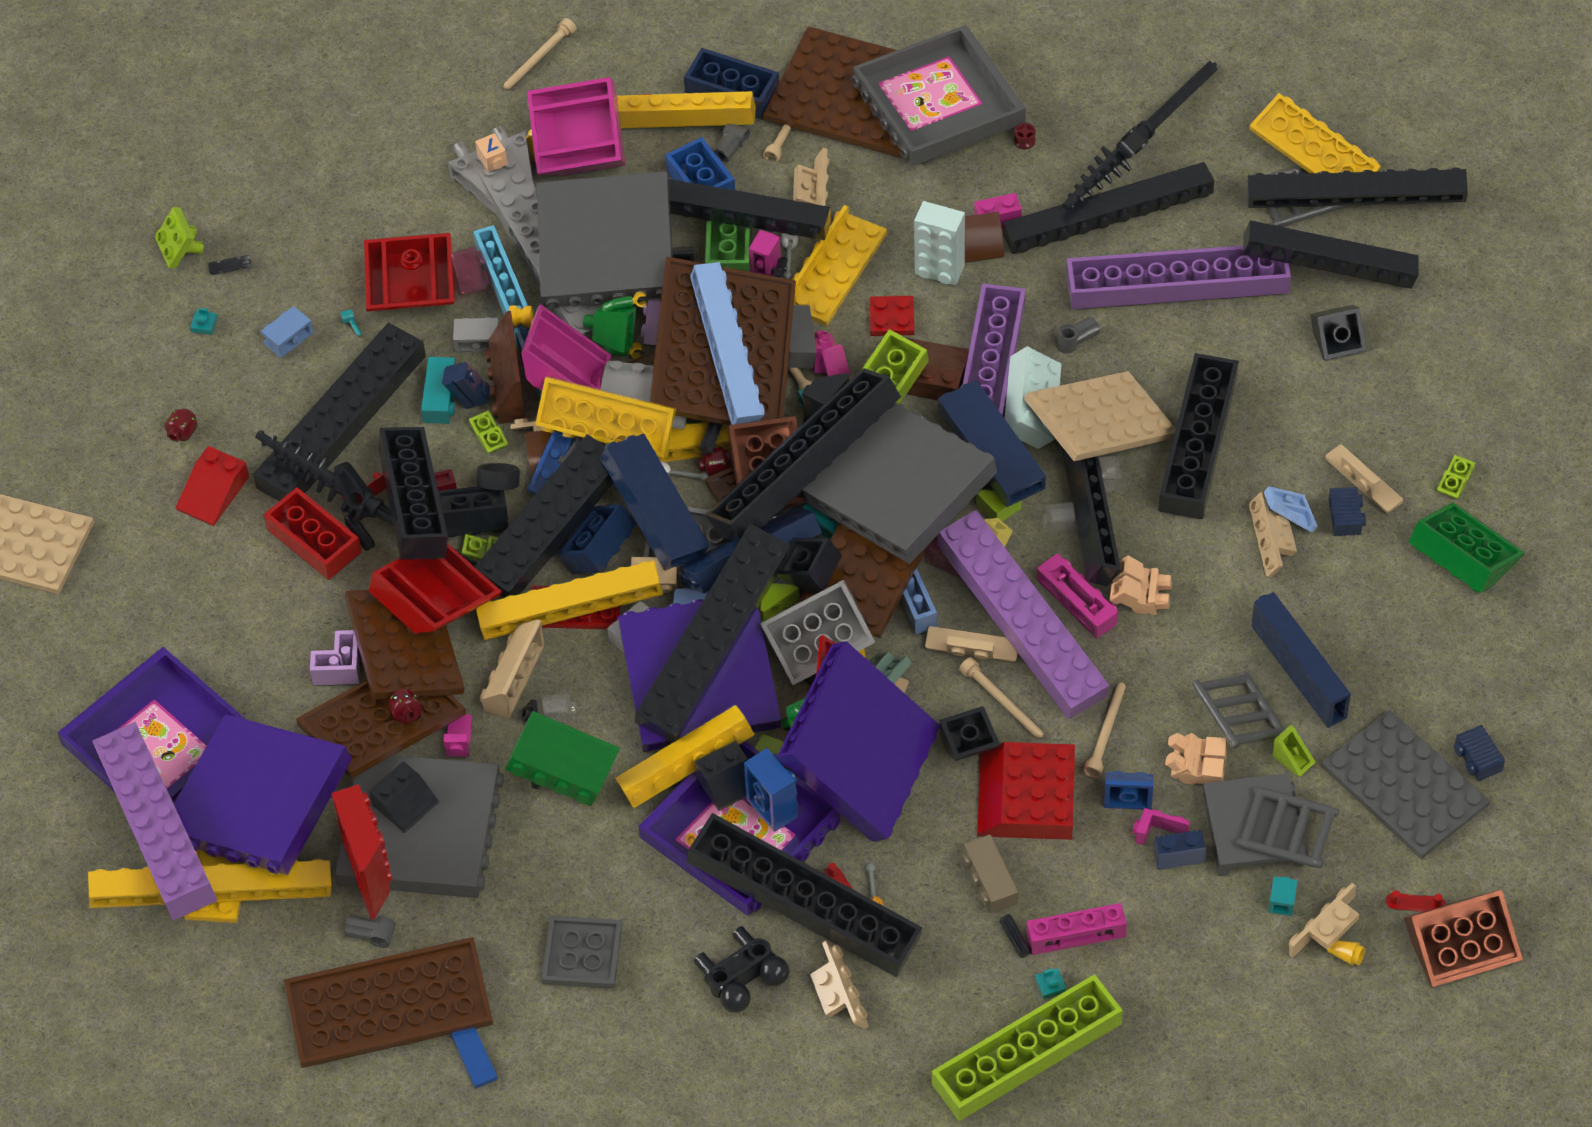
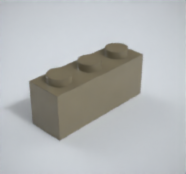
(990, 874)

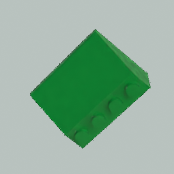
(1465, 547)
(561, 758)

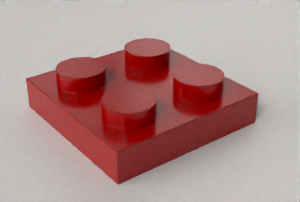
(893, 314)

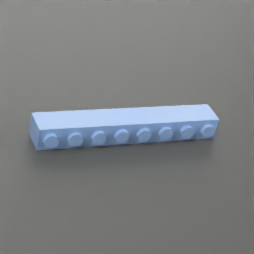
(726, 343)

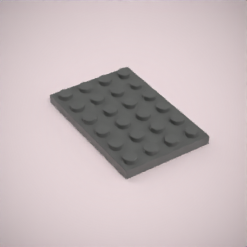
(1405, 784)

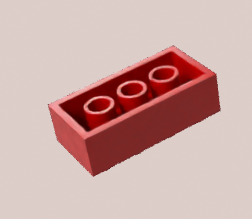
(312, 533)

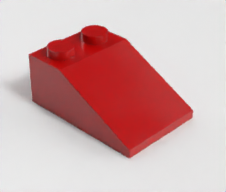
(212, 485)

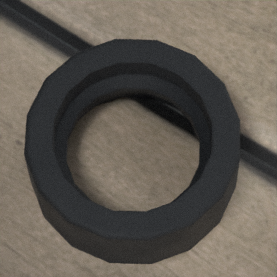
(498, 476)

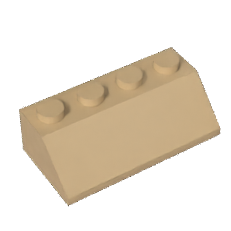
(513, 669)

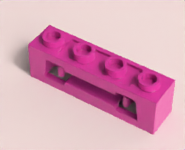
(1101, 613)
(1076, 928)

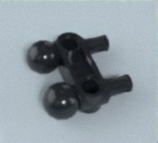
(741, 969)

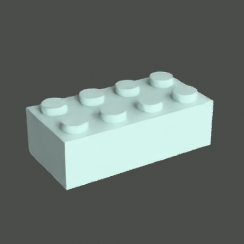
(939, 243)
(1029, 373)

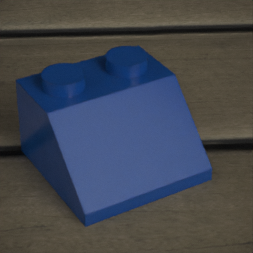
(1128, 790)

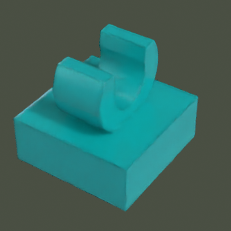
(203, 321)
(1050, 983)

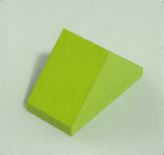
(993, 507)
(778, 599)
(1292, 752)

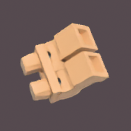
(1140, 587)
(1196, 758)

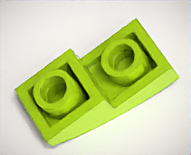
(488, 432)
(1456, 477)
(476, 547)

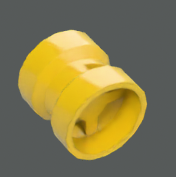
(522, 316)

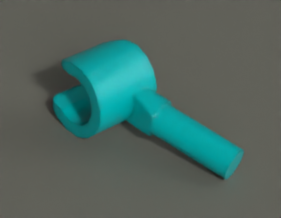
(348, 317)

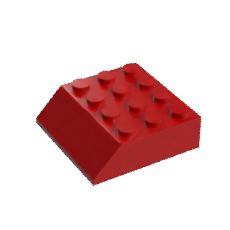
(394, 287)
(431, 591)
(1027, 791)
(363, 846)

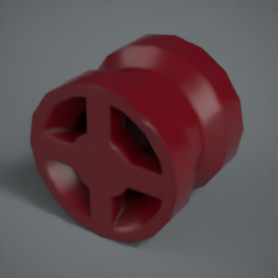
(1024, 136)

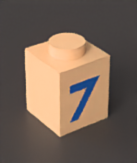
(491, 152)

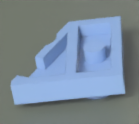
(1291, 506)

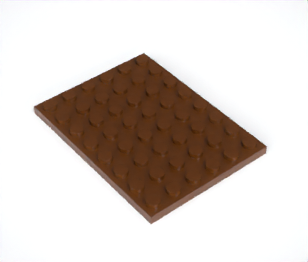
(820, 95)
(683, 360)

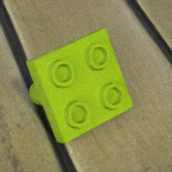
(177, 238)

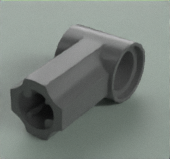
(732, 138)
(1073, 335)
(376, 931)

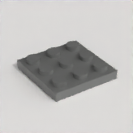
(582, 952)

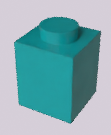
(1283, 896)

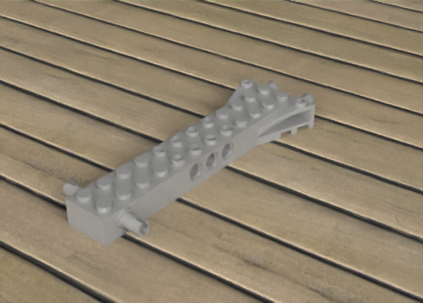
(513, 199)

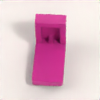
(822, 341)
(835, 360)
(458, 737)
(1159, 820)

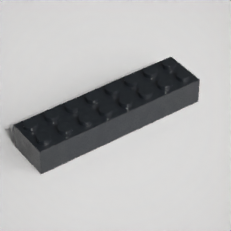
(1198, 436)
(412, 493)
(547, 519)

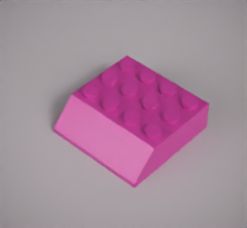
(576, 127)
(561, 353)

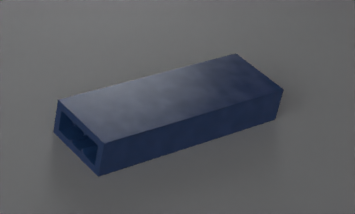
(978, 421)
(654, 501)
(705, 569)
(1300, 659)

